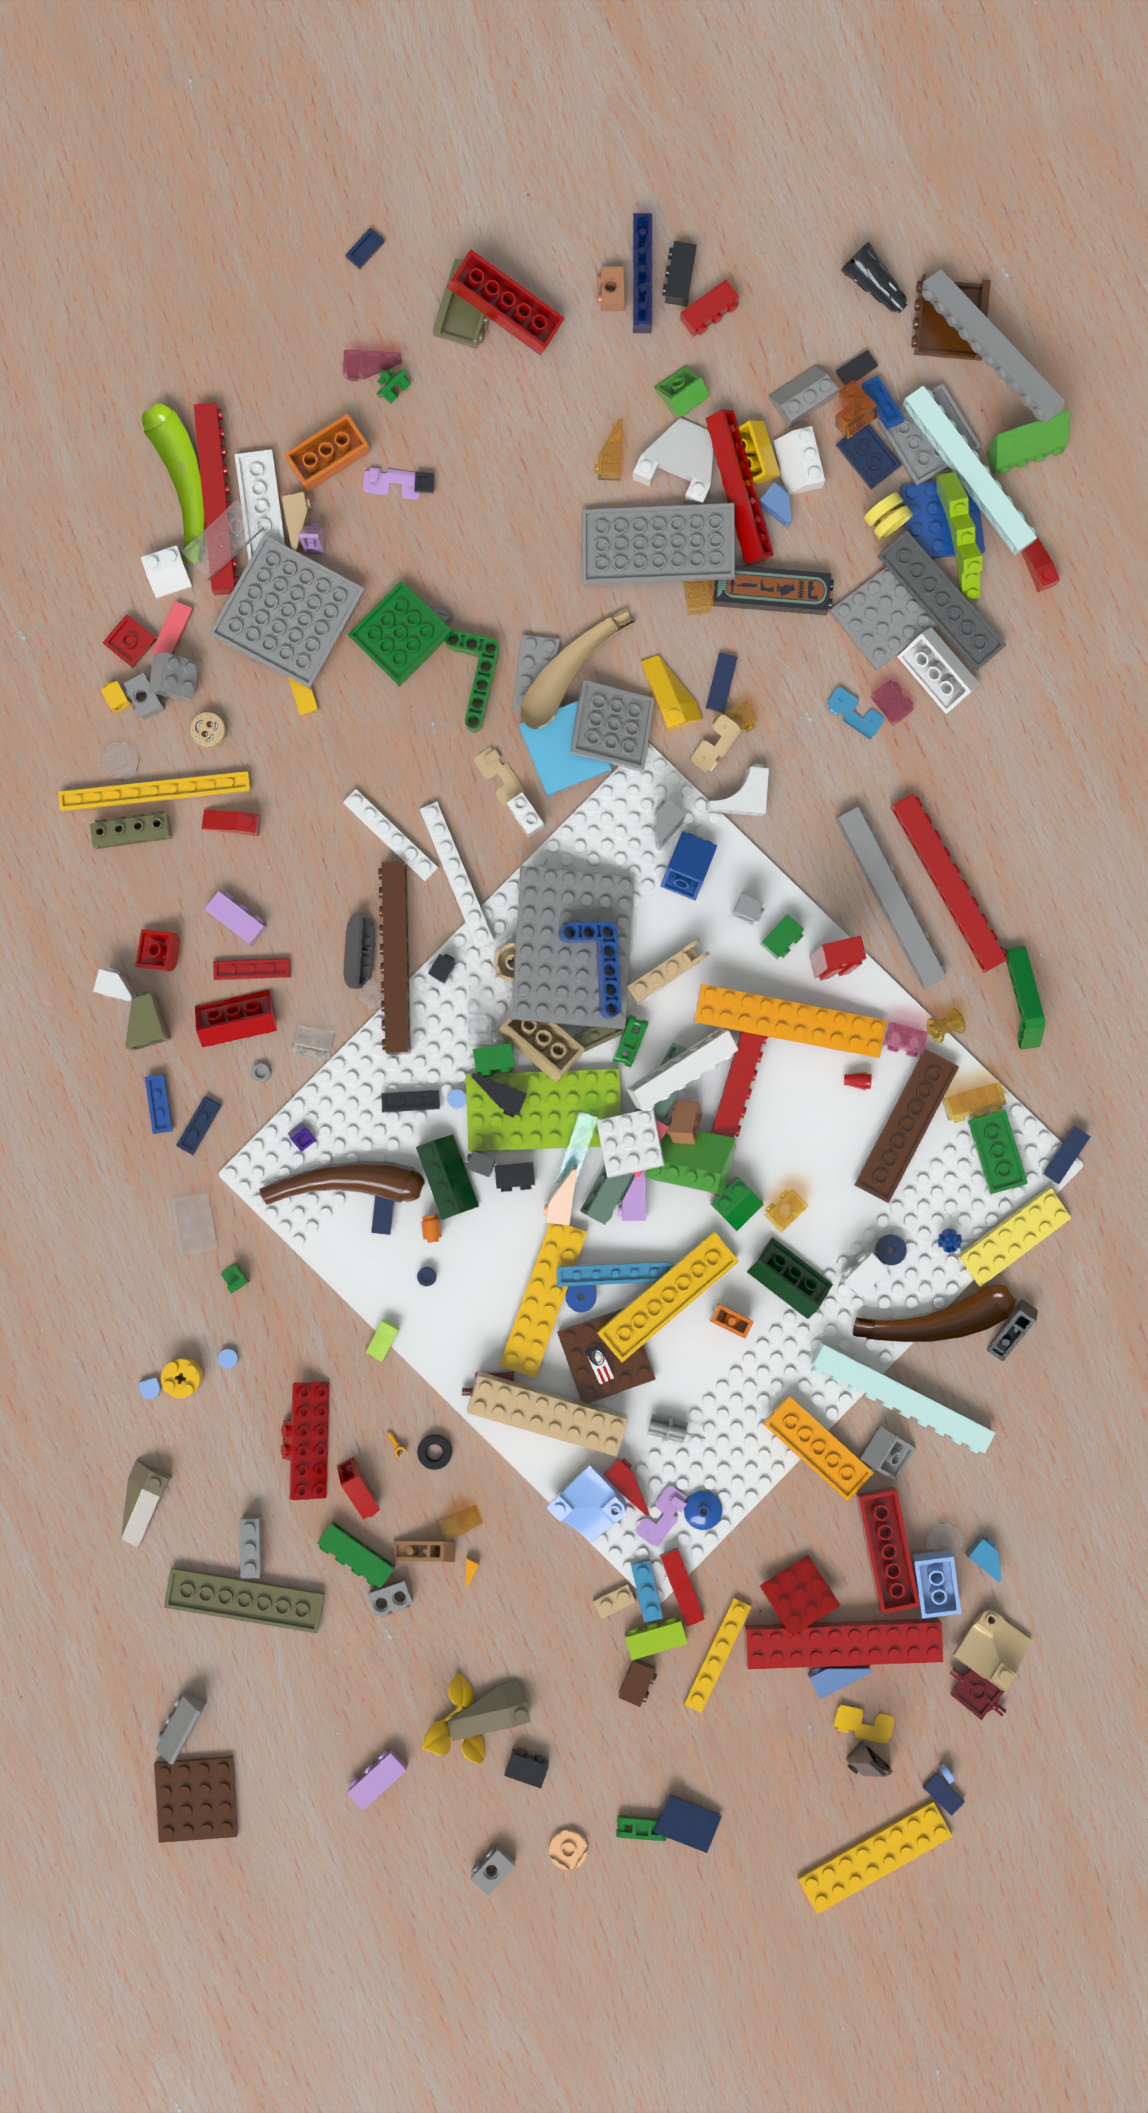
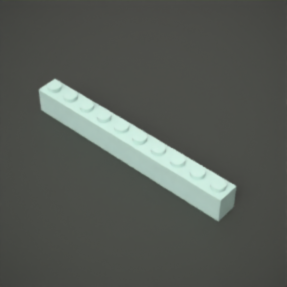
(971, 472)
(903, 1398)

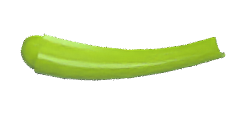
(174, 445)

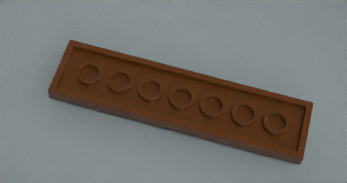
(906, 1126)

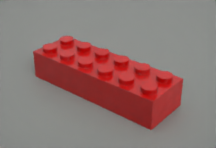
(505, 302)
(838, 957)
(887, 1550)

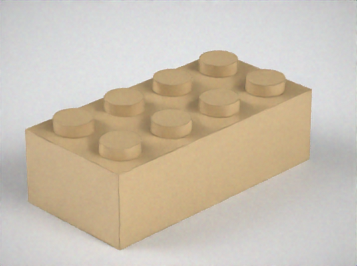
(543, 1045)

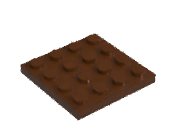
(627, 1374)
(196, 1799)

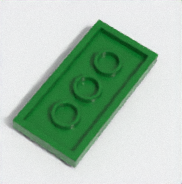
(997, 1152)

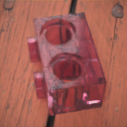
(906, 1034)

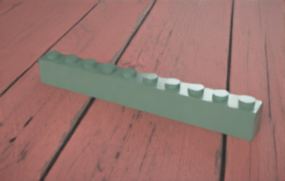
(608, 1191)

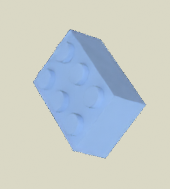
(936, 1583)

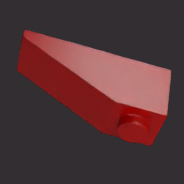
(1040, 566)
(231, 822)
(624, 1481)

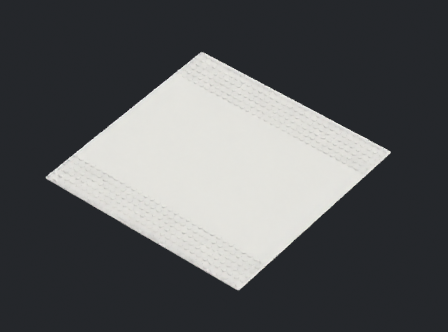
(797, 1134)

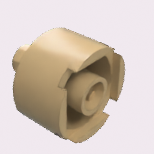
(501, 963)

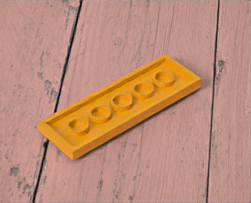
(817, 1448)

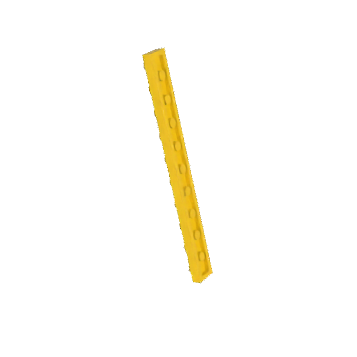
(154, 791)

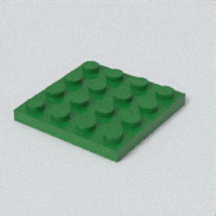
(400, 633)

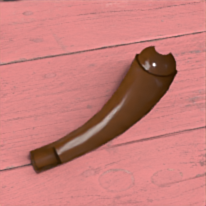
(368, 1177)
(962, 1319)

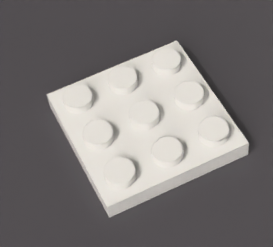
(630, 1143)

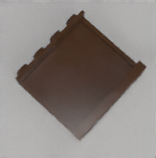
(935, 335)

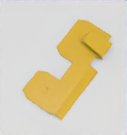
(851, 1719)

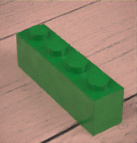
(355, 1554)

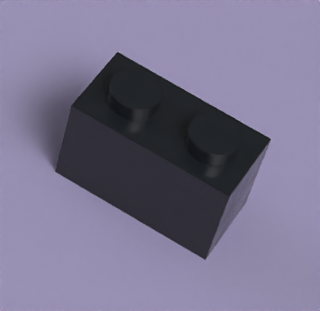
(514, 1175)
(526, 1767)

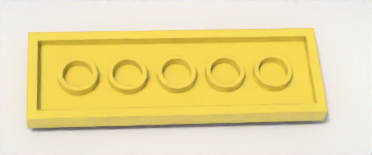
(1014, 1236)

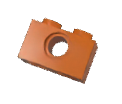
(731, 1320)

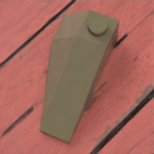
(143, 1495)
(496, 1711)

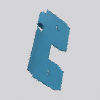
(845, 703)

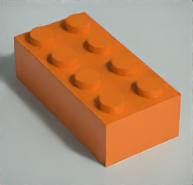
(327, 452)

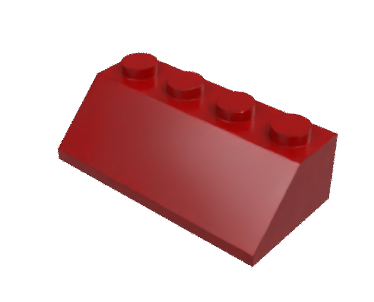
(235, 1018)

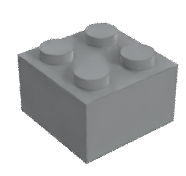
(173, 676)

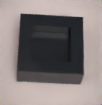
(424, 482)

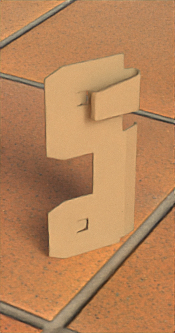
(707, 754)
(489, 766)

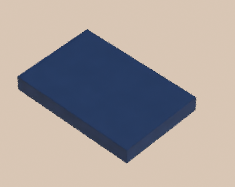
(869, 456)
(687, 1823)

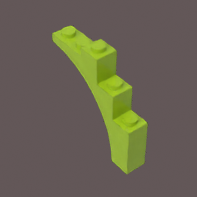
(963, 533)

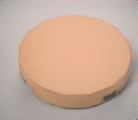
(568, 1849)

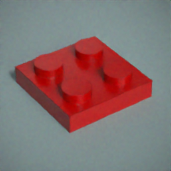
(129, 641)

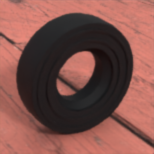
(423, 1457)

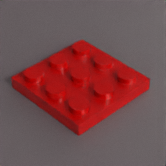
(799, 1596)

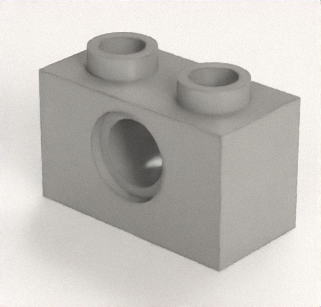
(138, 686)
(748, 909)
(489, 1880)

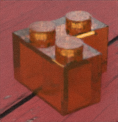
(857, 410)

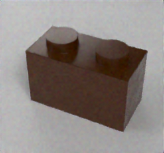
(636, 1682)

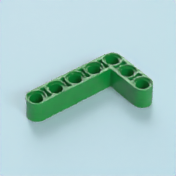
(480, 675)
(1027, 998)

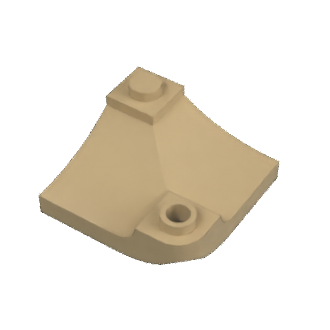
(993, 1649)

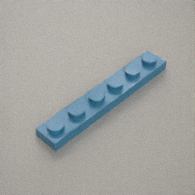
(611, 1273)

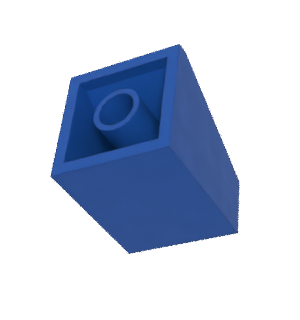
(688, 865)

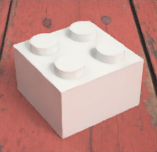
(863, 1273)

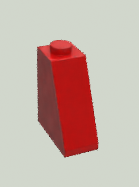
(357, 1488)

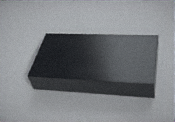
(857, 368)

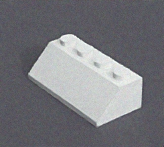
(938, 670)

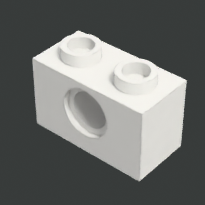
(525, 814)

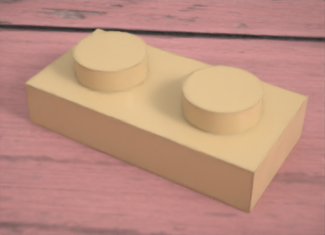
(614, 1601)

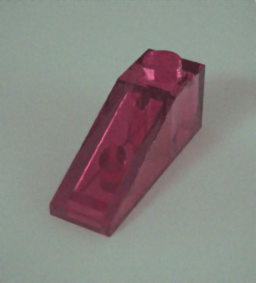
(364, 364)

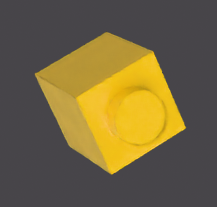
(115, 696)

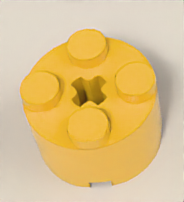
(191, 1371)

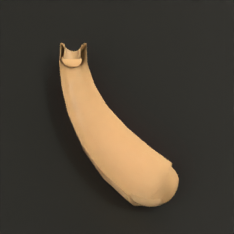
(551, 685)

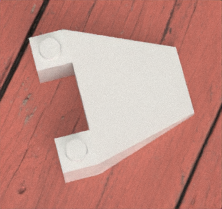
(684, 452)

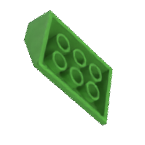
(1029, 443)
(697, 1165)

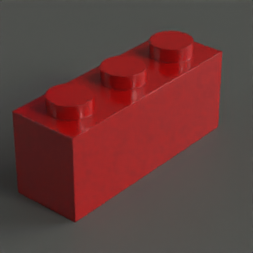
(710, 308)

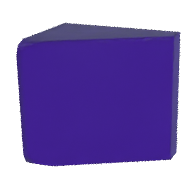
(301, 1136)

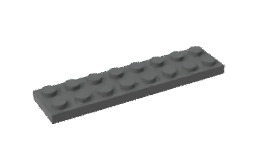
(941, 600)

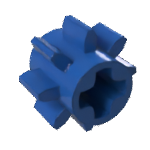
(949, 1240)

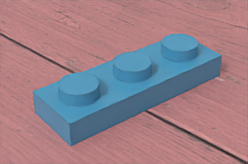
(646, 1591)

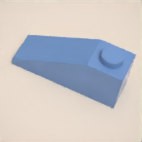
(832, 1678)

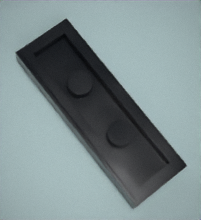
(410, 1101)

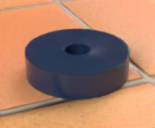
(897, 1243)

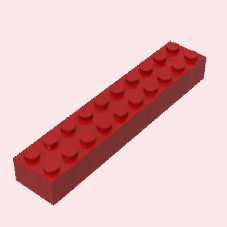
(845, 1644)

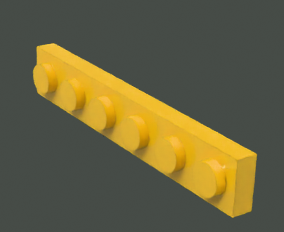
(717, 1655)

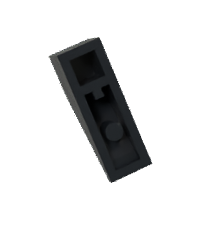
(505, 1097)
(1013, 1330)

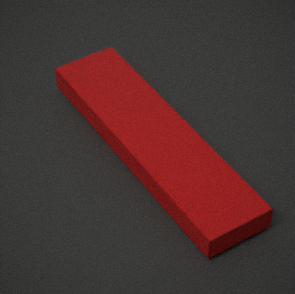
(252, 969)
(682, 1587)

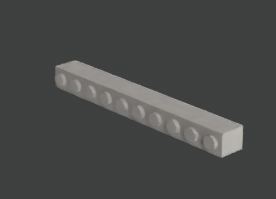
(992, 346)
(891, 898)

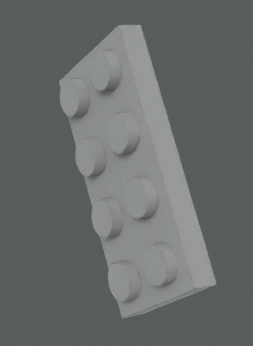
(533, 658)

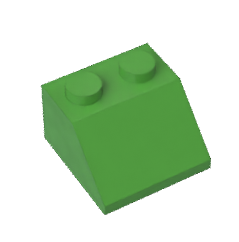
(682, 391)

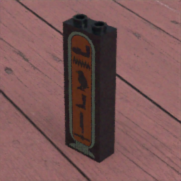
(776, 590)

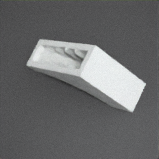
(749, 798)

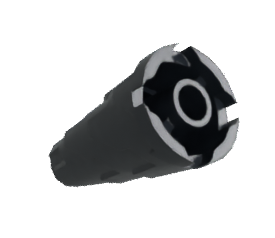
(873, 277)

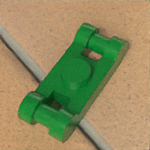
(630, 1041)
(640, 1828)

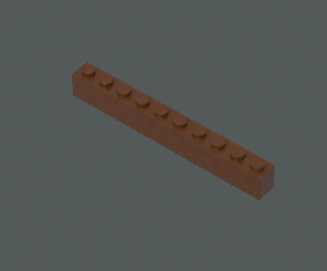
(395, 958)

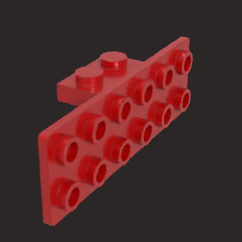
(307, 1440)

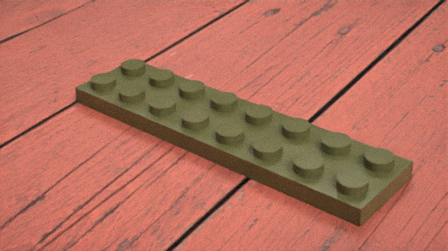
(244, 1600)

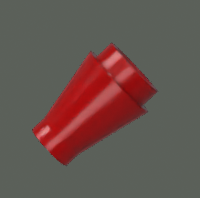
(858, 1080)

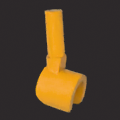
(397, 1446)

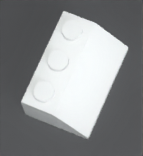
(799, 461)

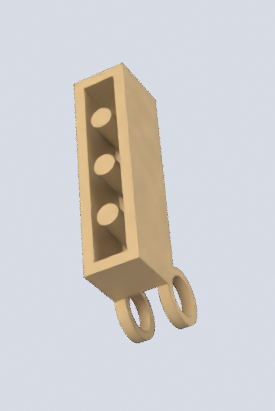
(665, 972)

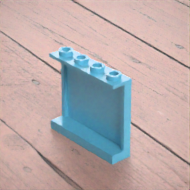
(552, 757)

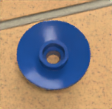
(701, 1500)

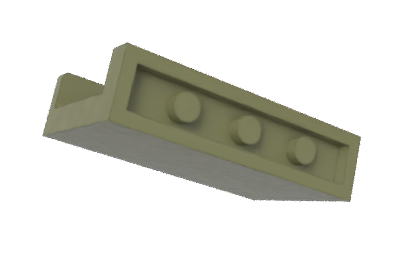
(458, 319)

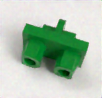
(399, 379)

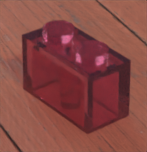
(892, 702)

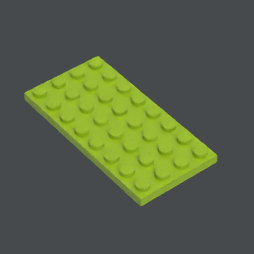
(547, 1111)

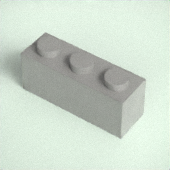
(251, 1547)

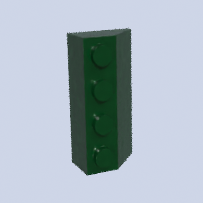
(447, 1176)
(790, 1278)

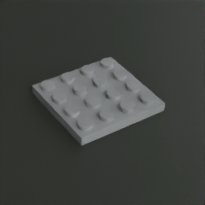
(913, 447)
(881, 618)
(612, 725)

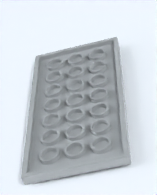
(658, 544)

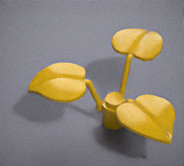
(438, 1736)

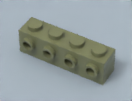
(130, 830)

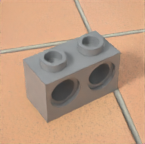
(388, 1592)

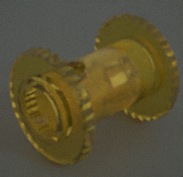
(953, 1022)

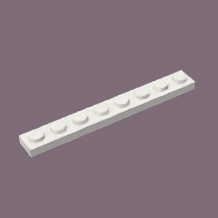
(457, 875)

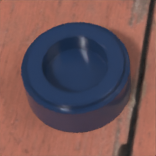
(426, 1276)

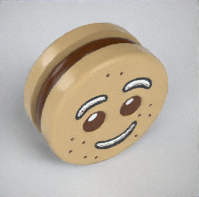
(208, 730)

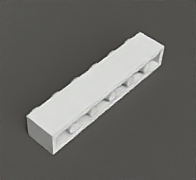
(682, 1069)

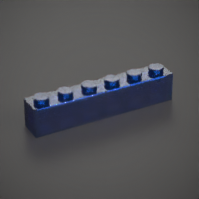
(642, 272)

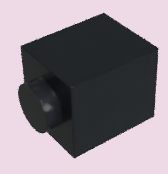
(442, 968)

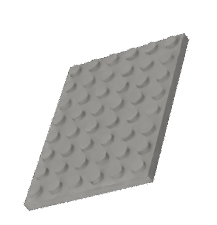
(558, 978)

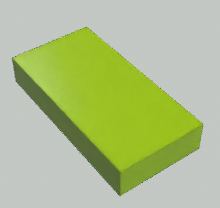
(382, 1340)

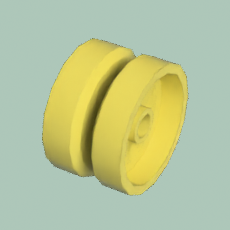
(888, 516)

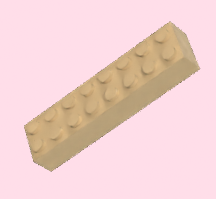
(547, 1413)

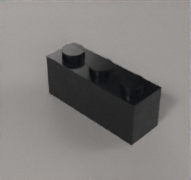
(679, 273)

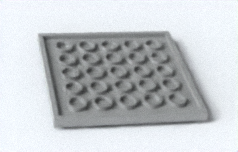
(287, 611)

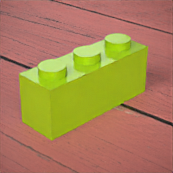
(655, 1638)

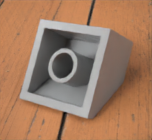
(887, 1453)

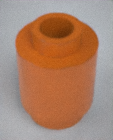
(431, 1228)

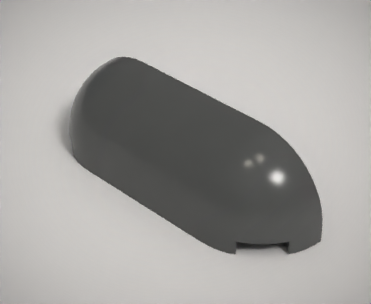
(358, 951)

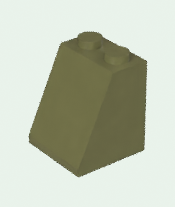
(145, 1022)

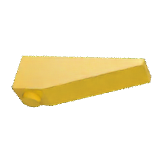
(671, 697)

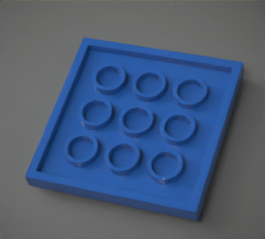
(929, 520)

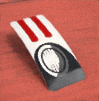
(599, 1364)

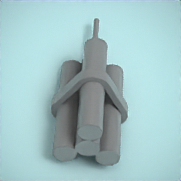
(669, 1428)

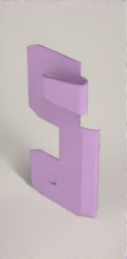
(378, 482)
(667, 1503)

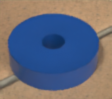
(577, 1305)

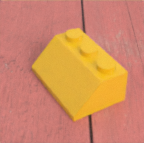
(759, 451)

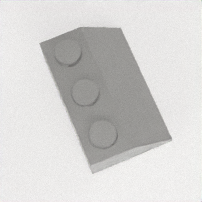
(803, 395)
(667, 821)
(179, 1726)

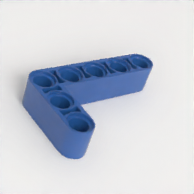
(602, 960)

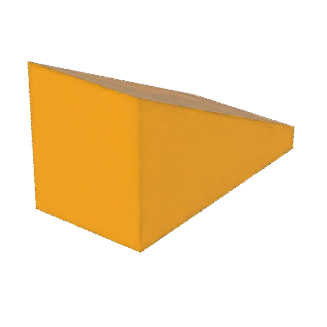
(471, 1567)

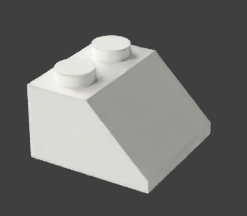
(166, 571)
(114, 985)

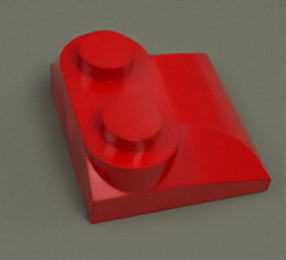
(158, 950)

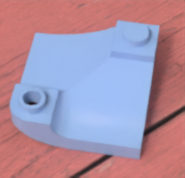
(589, 1504)

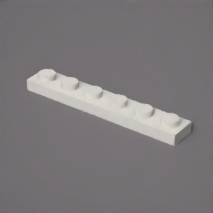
(390, 835)

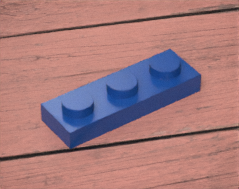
(886, 407)
(158, 1104)

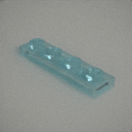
(578, 1144)

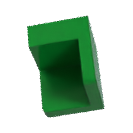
(234, 1278)

